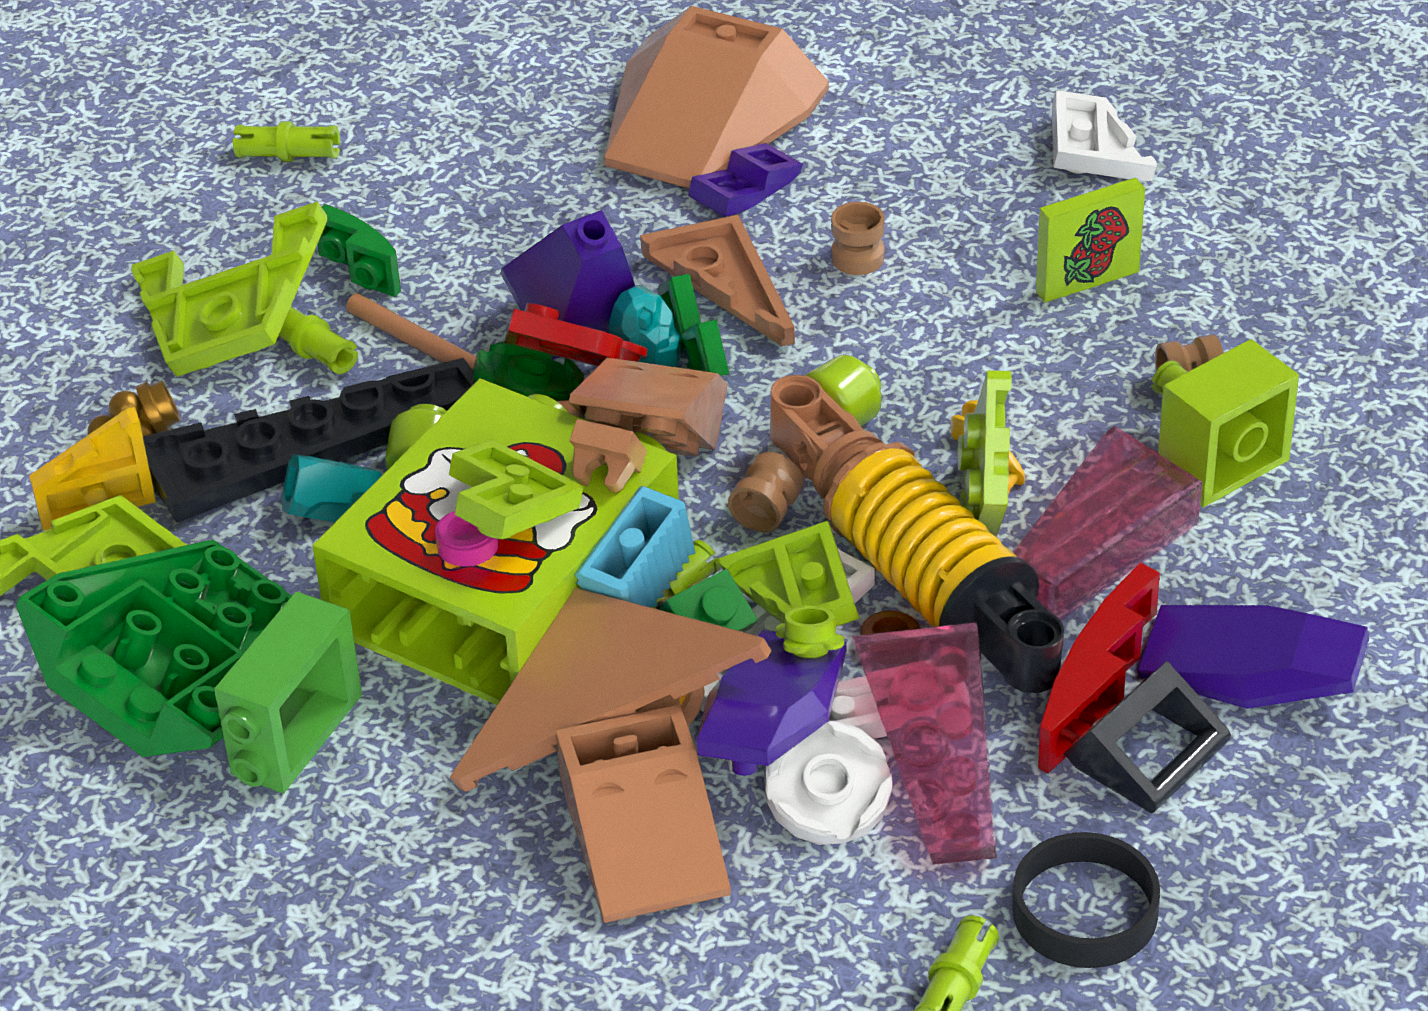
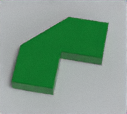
(699, 339)

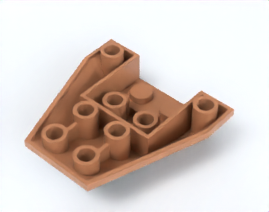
(706, 90)

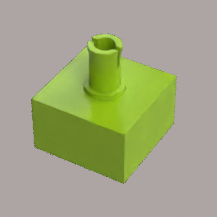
(1227, 417)

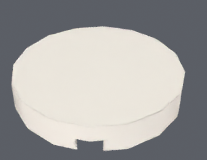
(830, 785)

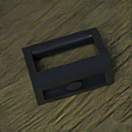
(1172, 698)

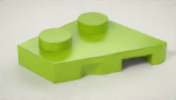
(794, 573)

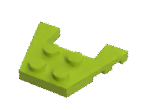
(231, 309)
(83, 539)

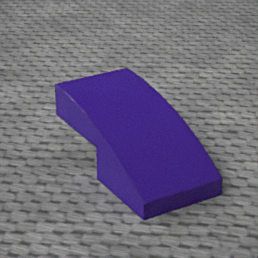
(748, 180)

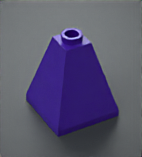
(574, 271)

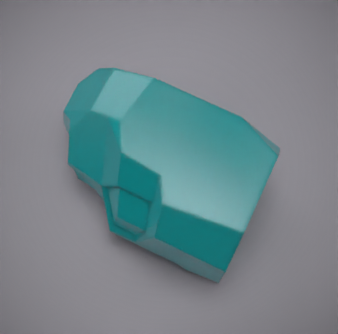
(647, 321)
(323, 487)

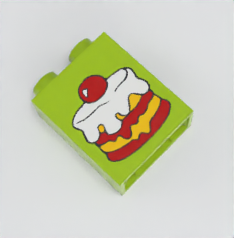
(486, 618)

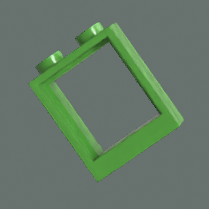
(302, 648)

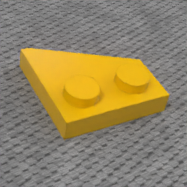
(95, 469)

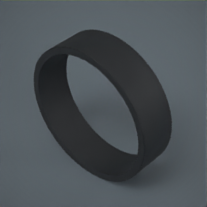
(1086, 848)

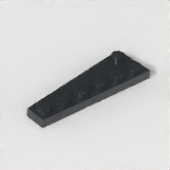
(219, 465)

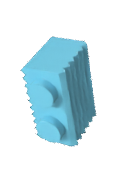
(640, 550)

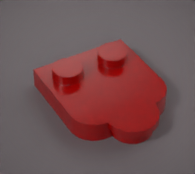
(541, 331)

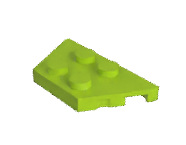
(985, 453)

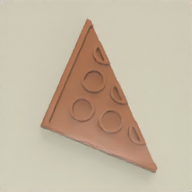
(599, 665)

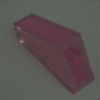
(1108, 520)

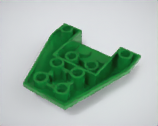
(150, 640)

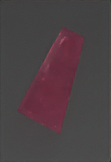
(936, 725)

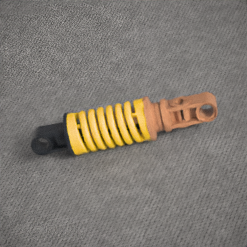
(918, 534)

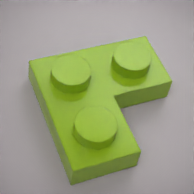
(509, 490)

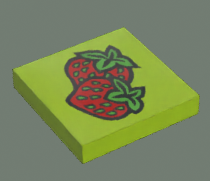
(1089, 239)

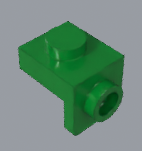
(714, 602)

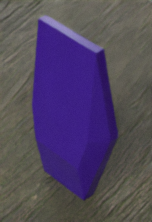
(1256, 652)
(768, 706)

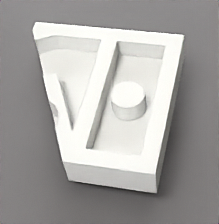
(1094, 139)

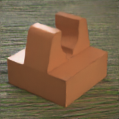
(606, 445)

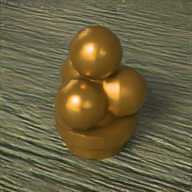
(153, 406)

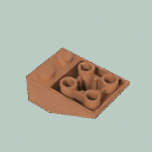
(661, 401)
(641, 813)

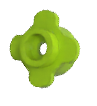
(809, 632)

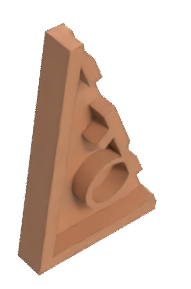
(723, 270)

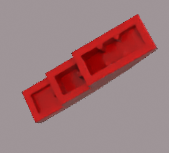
(1097, 665)

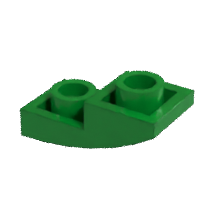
(363, 248)

